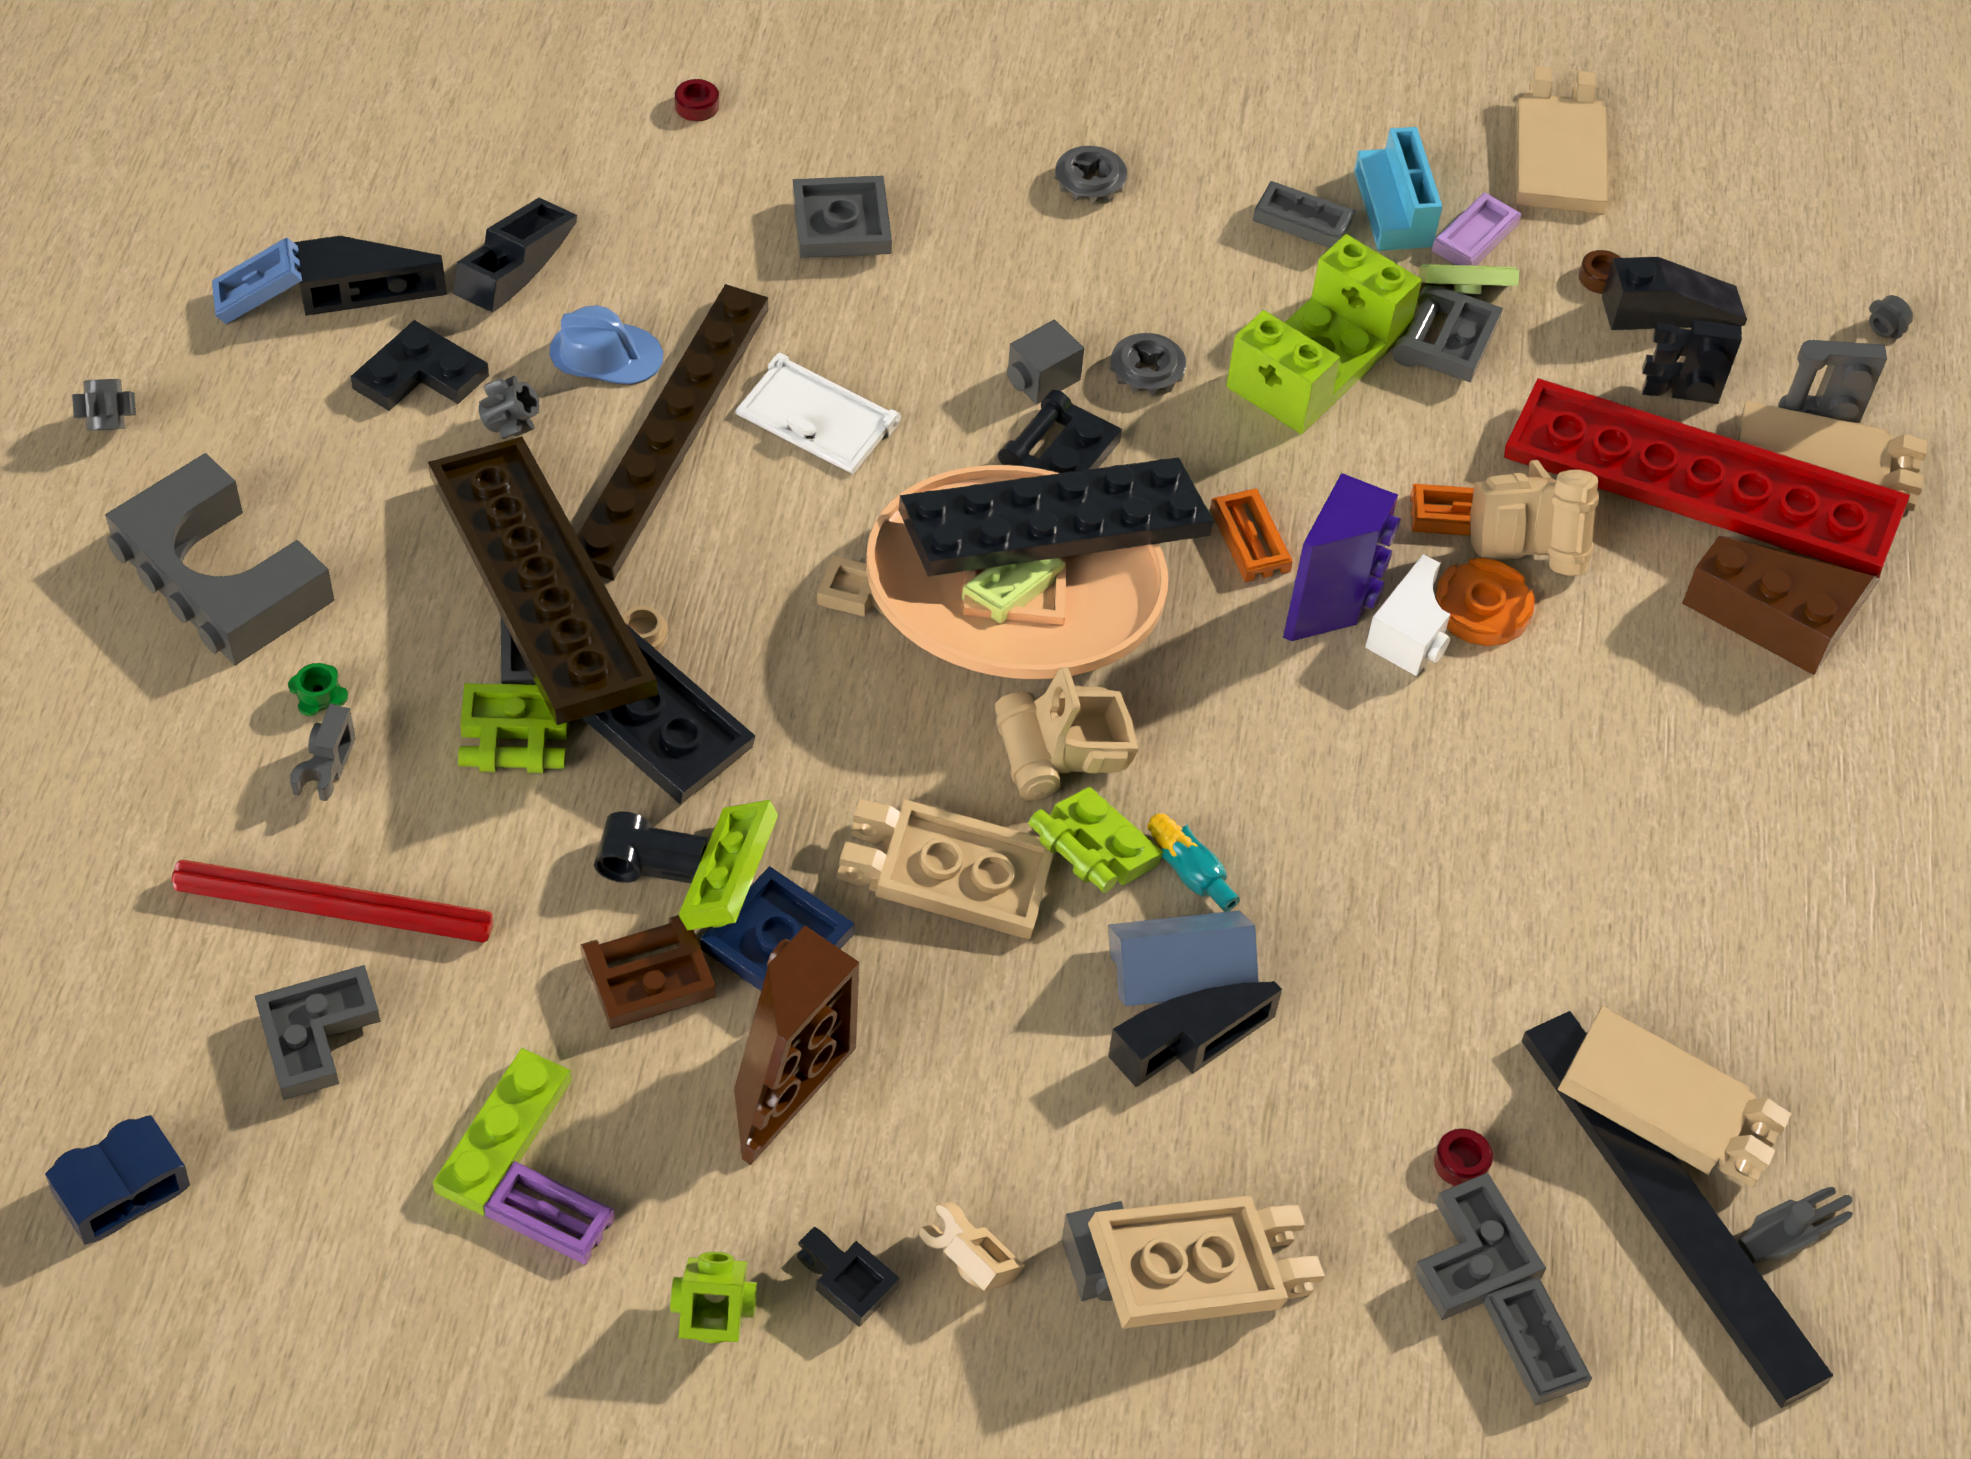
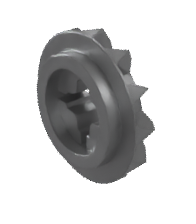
(1086, 160)
(1151, 350)

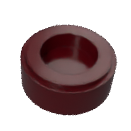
(696, 100)
(1462, 1156)

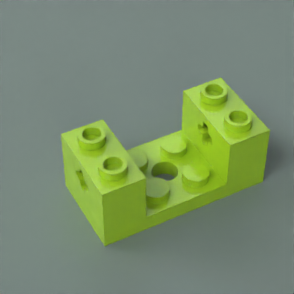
(1330, 342)

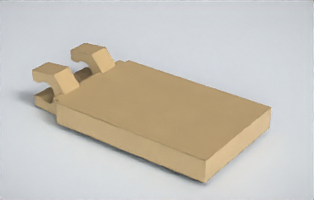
(1561, 146)
(1838, 446)
(948, 865)
(1673, 1099)
(1200, 1260)

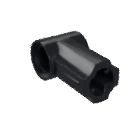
(636, 848)

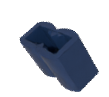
(117, 1179)

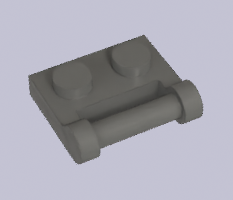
(1461, 338)
(1846, 383)

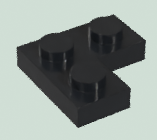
(416, 358)

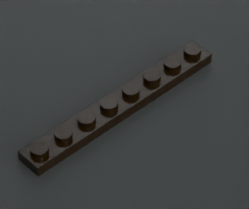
(670, 428)

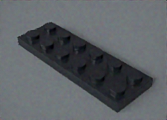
(1054, 516)

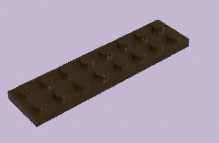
(542, 581)

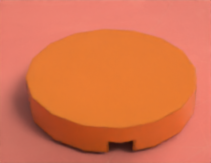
(1485, 601)

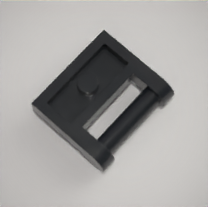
(1079, 446)

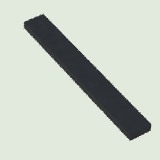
(1691, 1232)

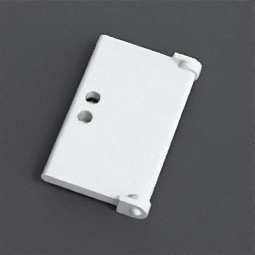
(799, 400)

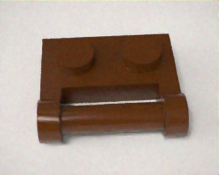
(651, 983)

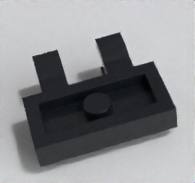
(1704, 363)

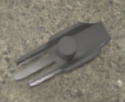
(1790, 1228)

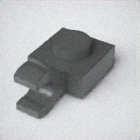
(331, 747)

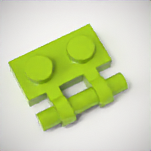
(509, 713)
(1096, 840)

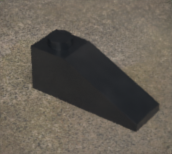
(359, 273)
(1658, 290)

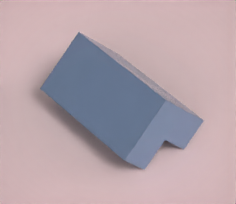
(1182, 955)

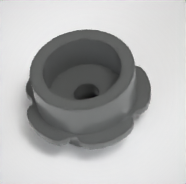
(1890, 317)

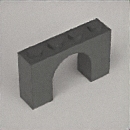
(233, 611)

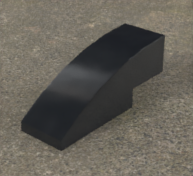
(512, 254)
(1191, 1028)

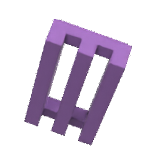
(539, 1231)

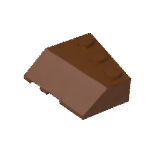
(1778, 598)
(797, 1036)

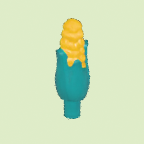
(1192, 861)

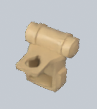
(1536, 516)
(1064, 734)

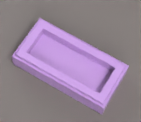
(1476, 231)

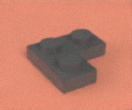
(302, 1017)
(1489, 1253)

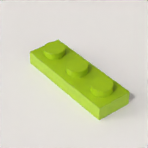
(728, 865)
(502, 1130)

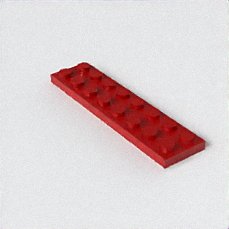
(1709, 477)

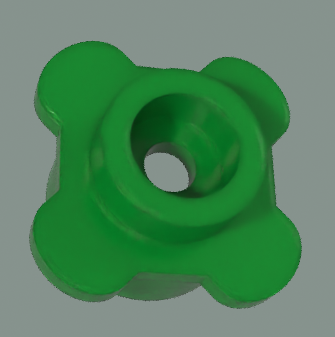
(317, 677)

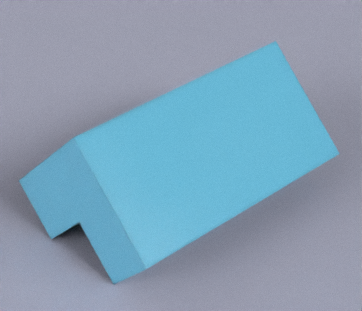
(1399, 192)

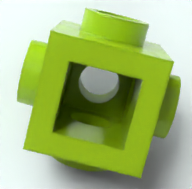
(713, 1298)

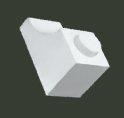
(1410, 622)

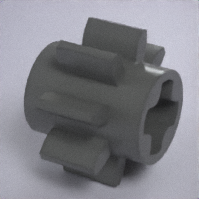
(103, 404)
(509, 407)

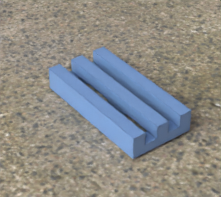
(256, 280)

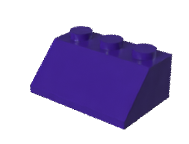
(1343, 559)

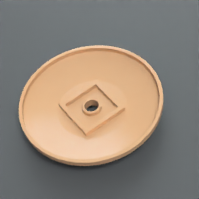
(1082, 621)

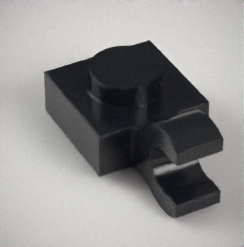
(849, 1280)

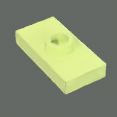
(1469, 278)
(1012, 585)

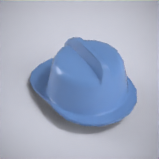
(602, 348)

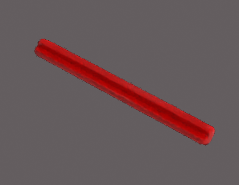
(332, 900)

